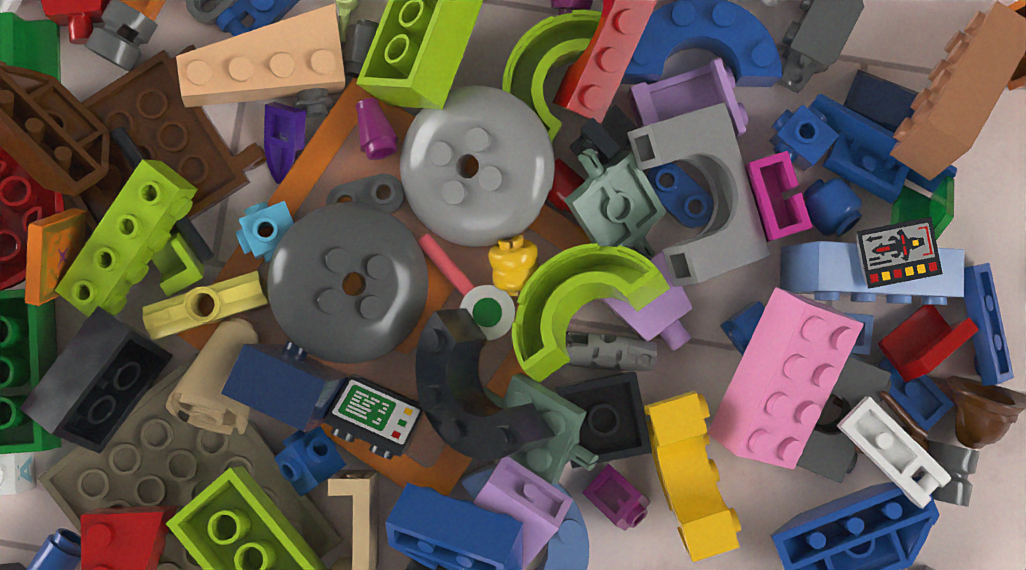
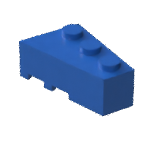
(453, 532)

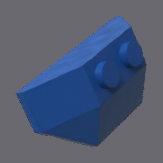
(857, 532)

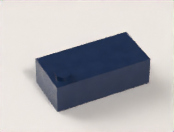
(284, 384)

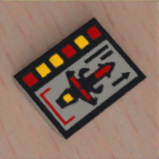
(898, 252)

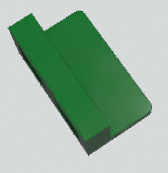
(30, 44)
(914, 205)

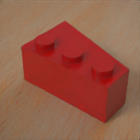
(124, 537)

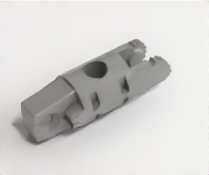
(610, 352)

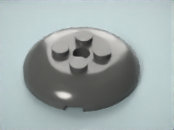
(309, 274)

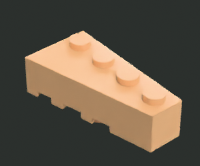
(266, 62)

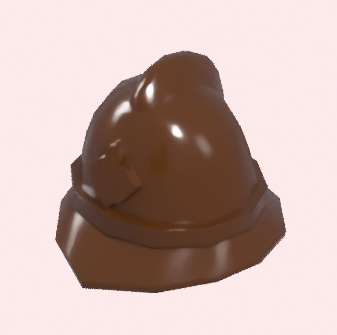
(983, 411)

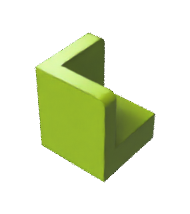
(177, 265)

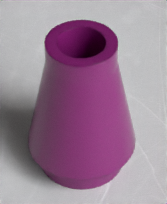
(375, 131)

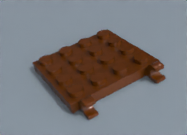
(182, 137)

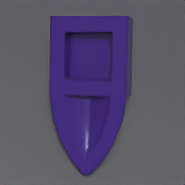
(282, 137)

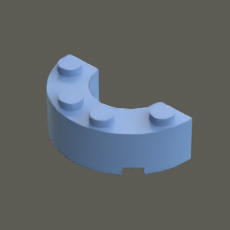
(567, 547)

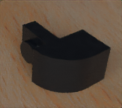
(605, 138)

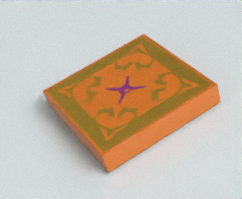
(51, 250)

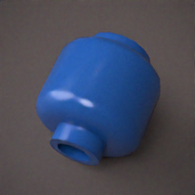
(832, 206)

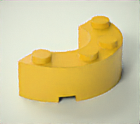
(688, 477)

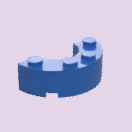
(711, 26)

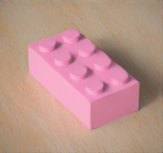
(784, 379)

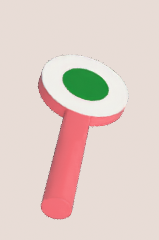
(488, 306)

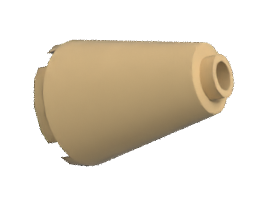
(202, 384)

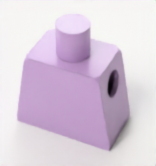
(658, 316)

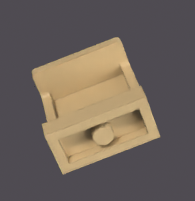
(365, 540)

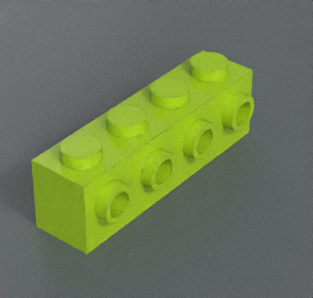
(127, 238)

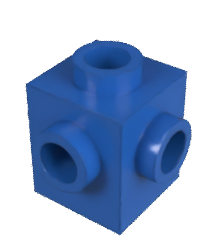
(802, 135)
(308, 460)

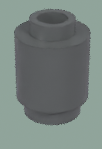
(357, 45)

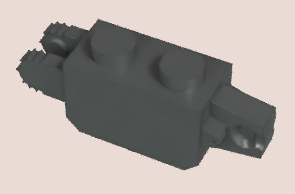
(817, 39)

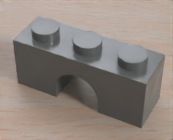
(828, 448)

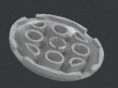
(512, 171)

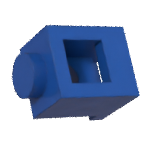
(742, 325)

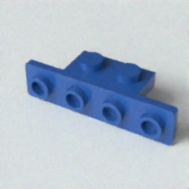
(864, 151)

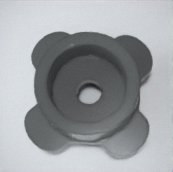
(314, 101)

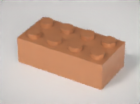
(961, 91)

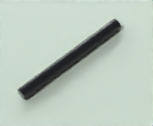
(184, 225)

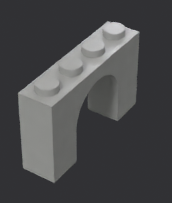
(735, 230)

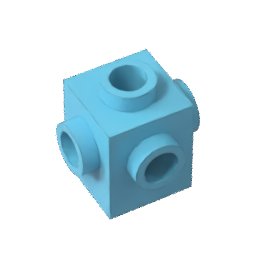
(256, 219)

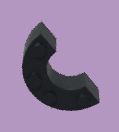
(455, 399)

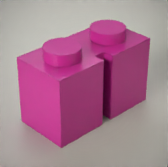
(768, 180)

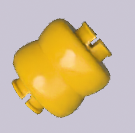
(513, 263)

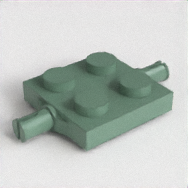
(616, 203)
(563, 419)

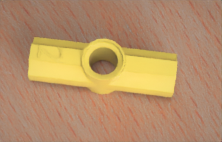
(183, 311)

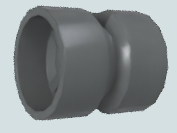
(113, 46)
(958, 463)

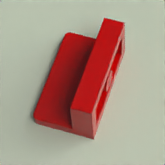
(924, 342)

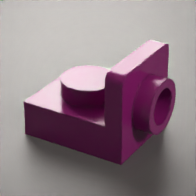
(617, 498)

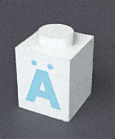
(17, 473)

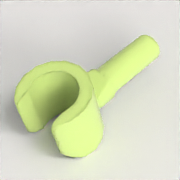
(345, 8)

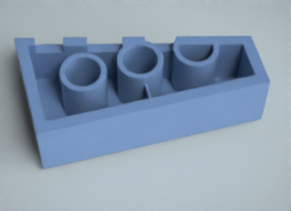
(835, 270)

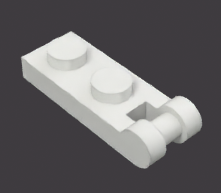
(893, 451)

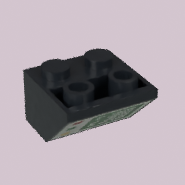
(375, 416)

